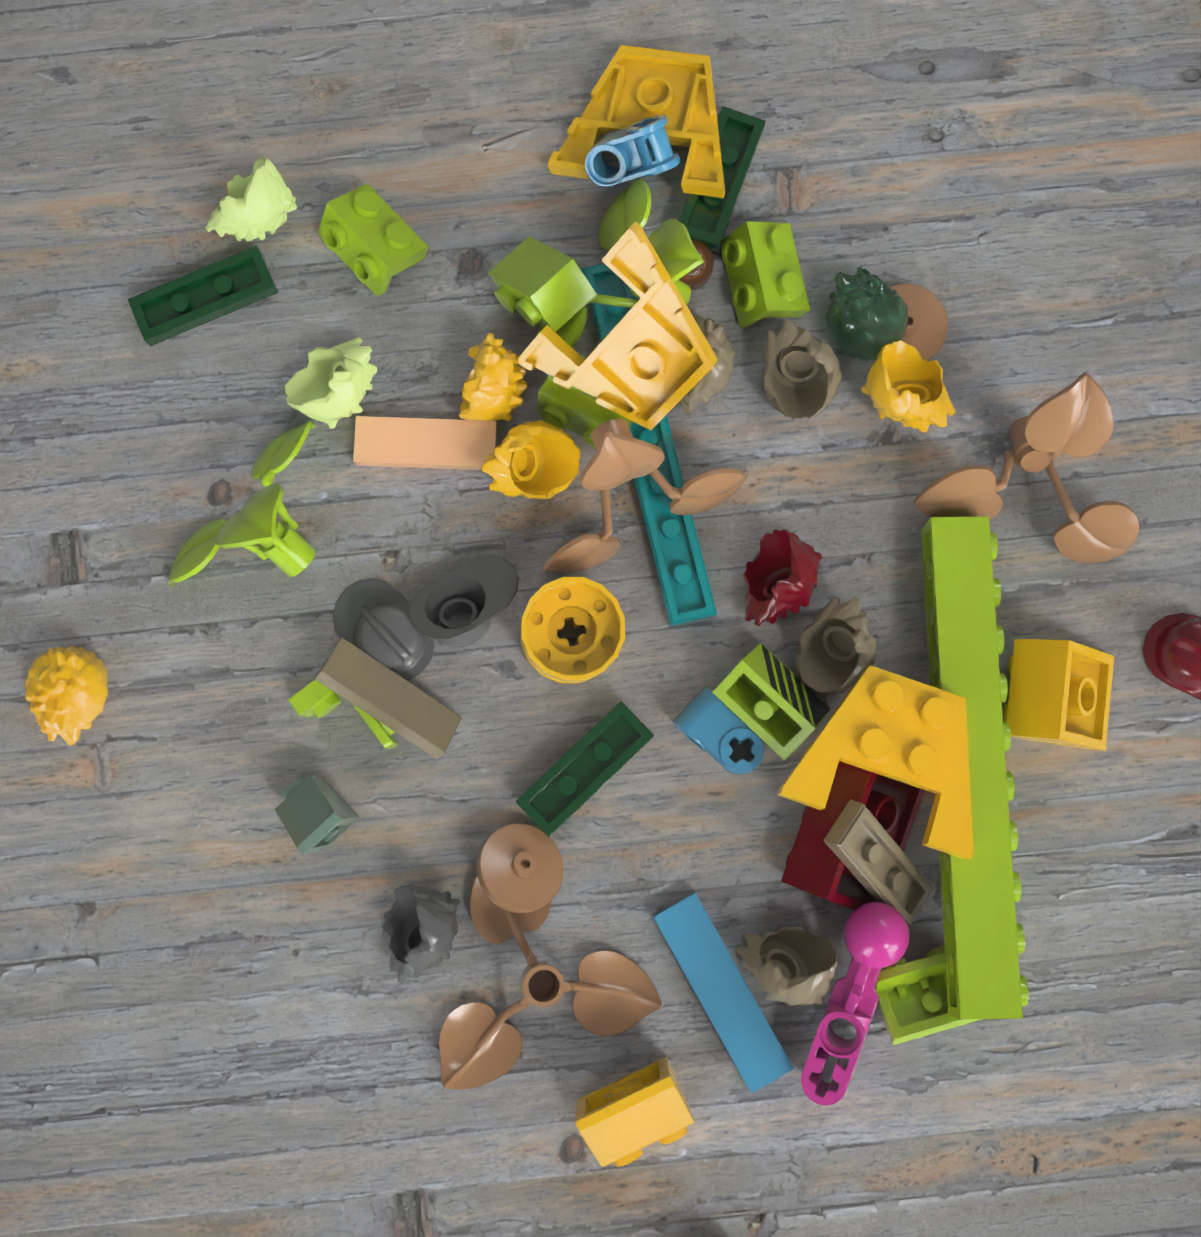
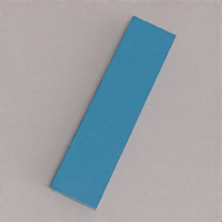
(723, 992)

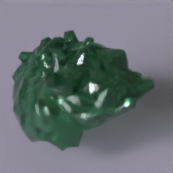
(865, 314)

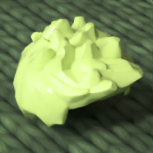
(253, 204)
(332, 382)

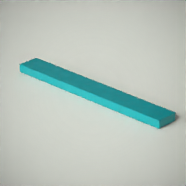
(670, 536)

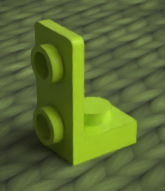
(321, 700)

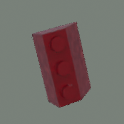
(814, 865)

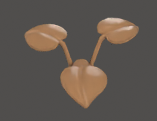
(1068, 422)
(620, 460)
(608, 999)

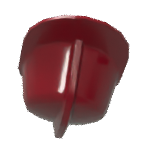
(1174, 652)

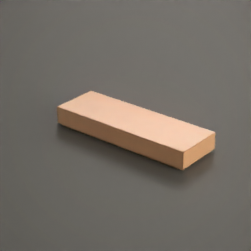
(423, 442)

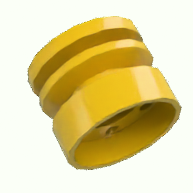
(587, 607)

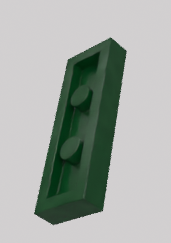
(709, 216)
(203, 296)
(584, 769)

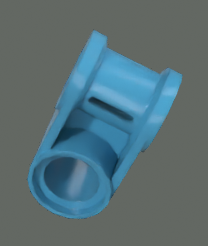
(641, 150)
(714, 726)

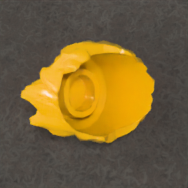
(493, 384)
(908, 388)
(533, 461)
(66, 691)

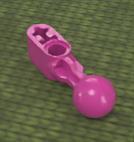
(876, 939)

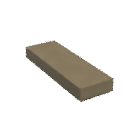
(389, 698)
(877, 861)

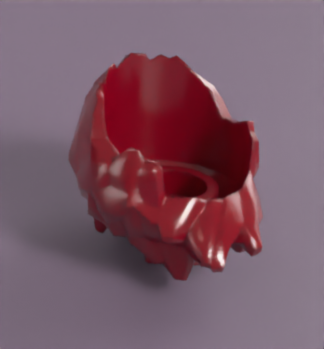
(780, 577)

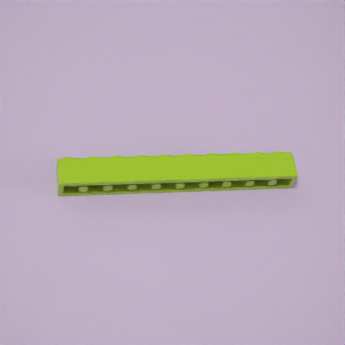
(963, 659)

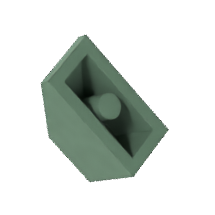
(314, 813)

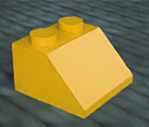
(1059, 693)
(633, 1114)

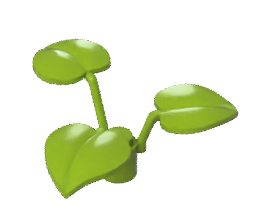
(669, 241)
(256, 520)

